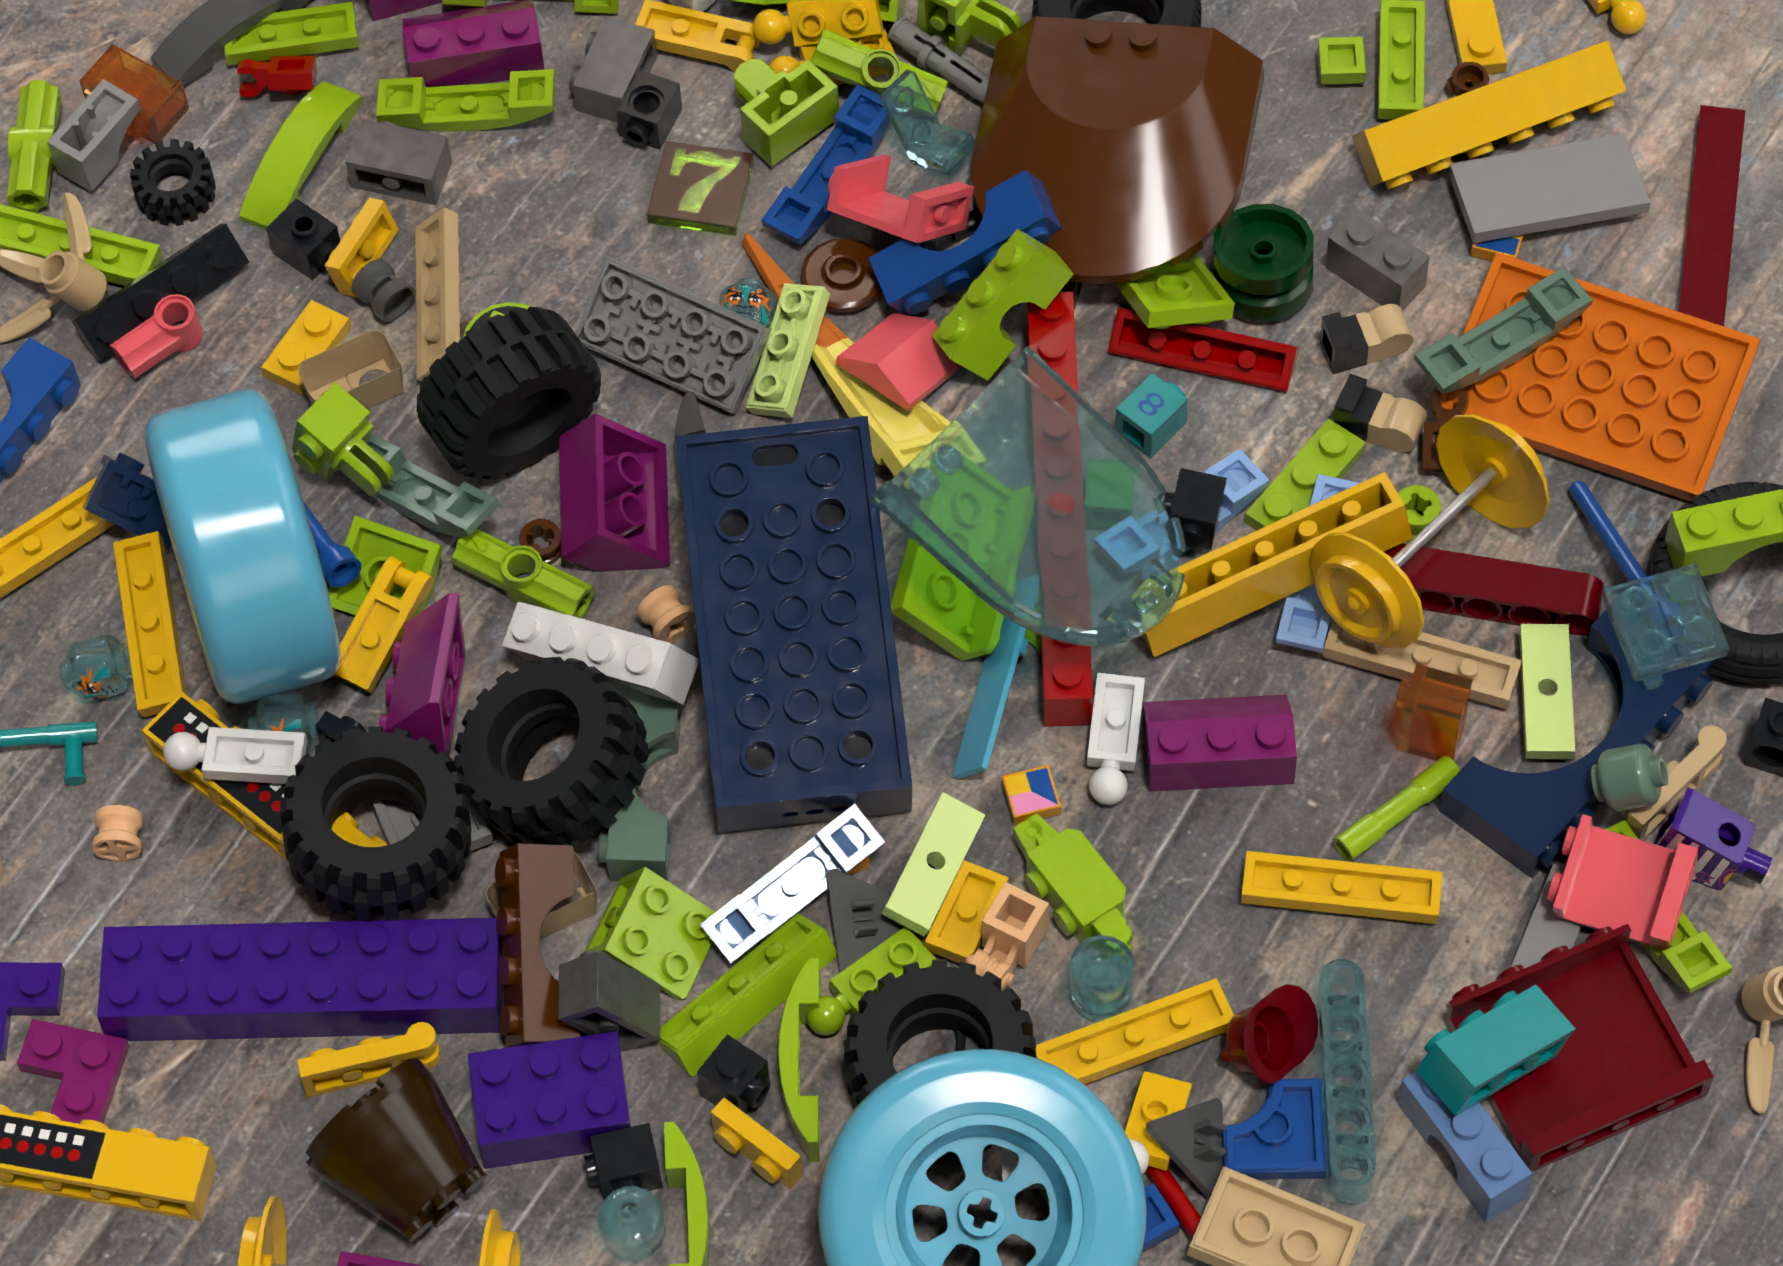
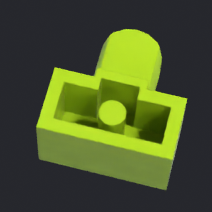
(964, 19)
(783, 107)
(334, 438)

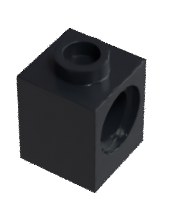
(653, 96)
(1767, 739)

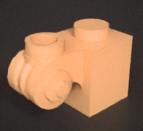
(1010, 933)

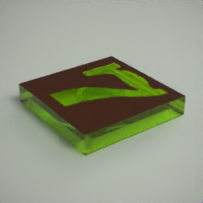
(700, 188)

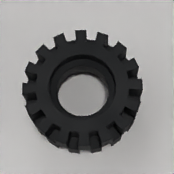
(167, 162)

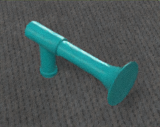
(67, 734)

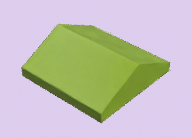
(373, 546)

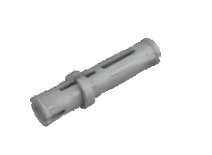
(935, 55)

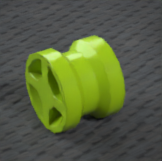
(1423, 499)

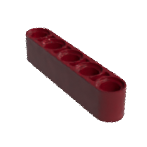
(1502, 589)

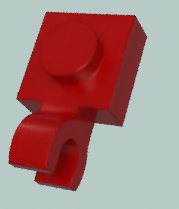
(283, 73)

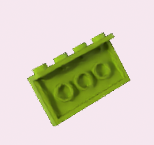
(943, 607)

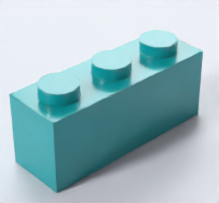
(1494, 1048)

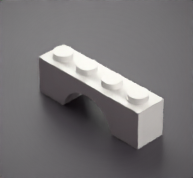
(622, 656)

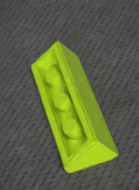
(744, 993)

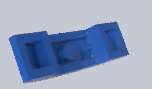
(855, 137)

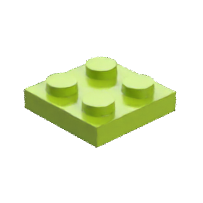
(1178, 295)

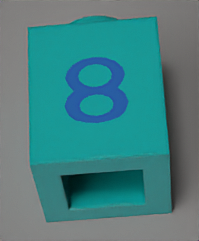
(1152, 415)

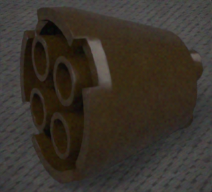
(399, 1152)

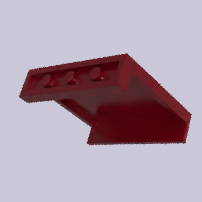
(1614, 1068)

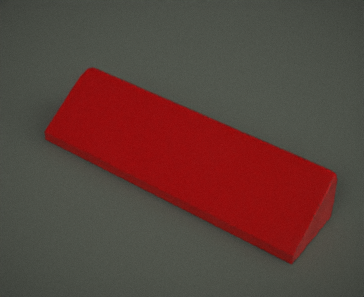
(1205, 351)

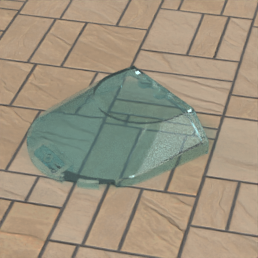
(1043, 512)

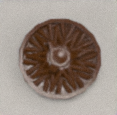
(845, 272)

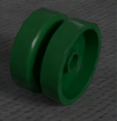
(1265, 261)

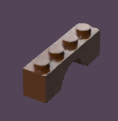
(531, 884)

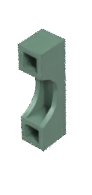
(640, 834)

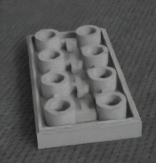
(1549, 188)
(672, 334)

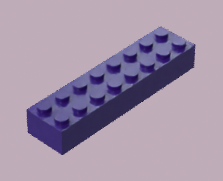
(300, 979)

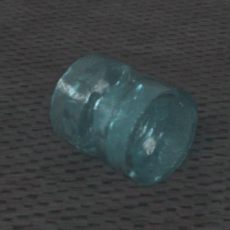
(1101, 978)

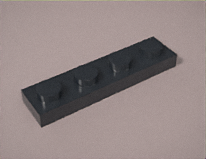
(184, 273)

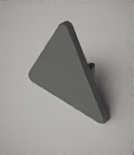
(857, 917)
(1194, 1141)

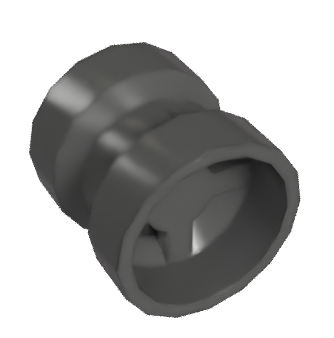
(380, 287)

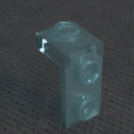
(919, 130)

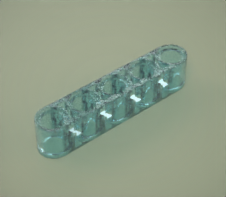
(1343, 1102)

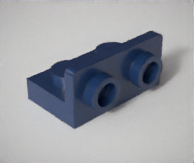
(127, 497)

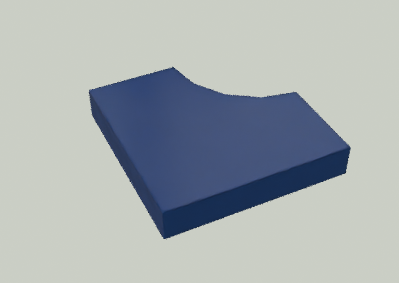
(1283, 1136)

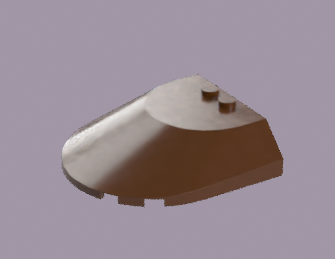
(1127, 131)

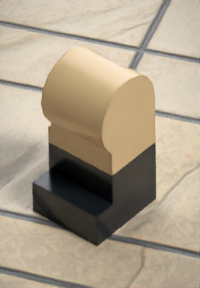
(1364, 337)
(1379, 416)

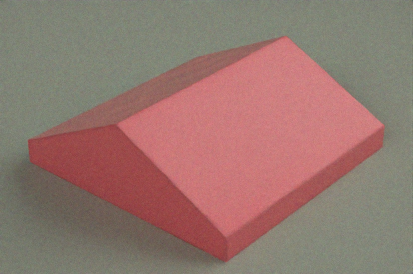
(900, 359)

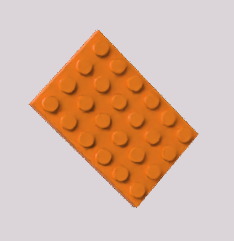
(1617, 386)

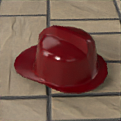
(1272, 1034)

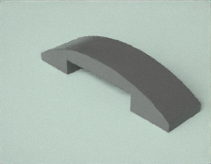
(209, 28)

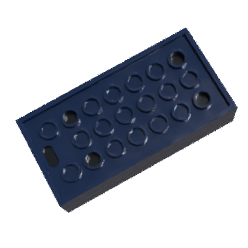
(794, 624)

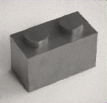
(610, 66)
(399, 161)
(1376, 261)
(609, 997)

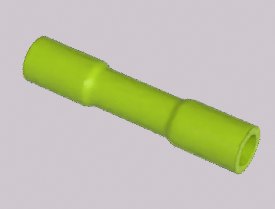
(1375, 825)

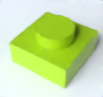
(1341, 60)

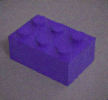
(547, 1098)

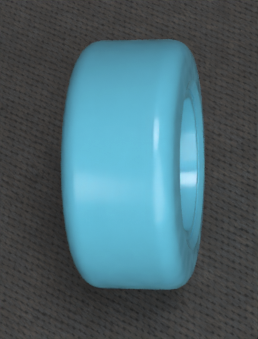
(243, 546)
(960, 1107)

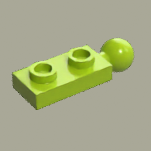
(862, 975)

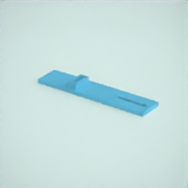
(990, 701)

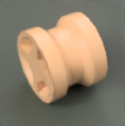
(666, 614)
(117, 832)

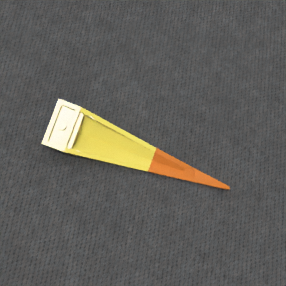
(894, 432)

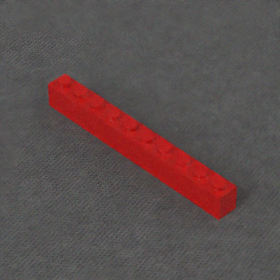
(1064, 666)

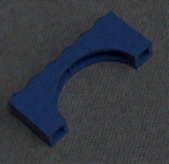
(1530, 813)

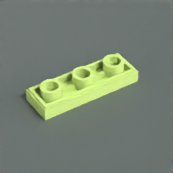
(788, 350)
(1547, 669)
(944, 846)

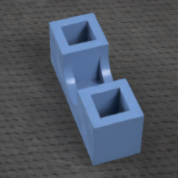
(1485, 1161)

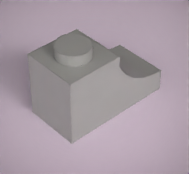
(91, 137)

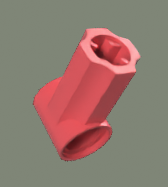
(157, 337)

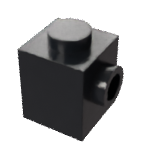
(303, 238)
(1197, 505)
(734, 1074)
(624, 1160)

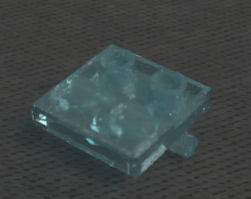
(1665, 623)

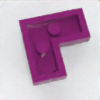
(84, 1063)

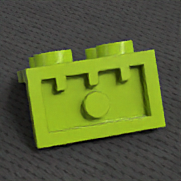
(654, 931)

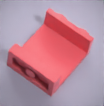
(860, 194)
(1622, 882)

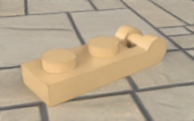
(1688, 773)

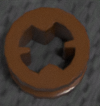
(549, 532)

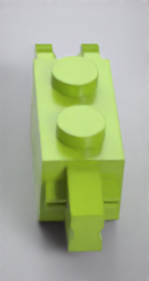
(1073, 880)

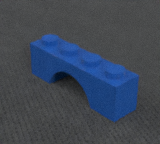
(917, 276)
(39, 388)

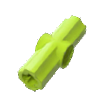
(850, 64)
(28, 146)
(500, 564)

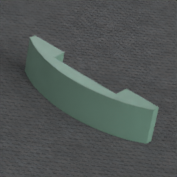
(1506, 336)
(429, 497)

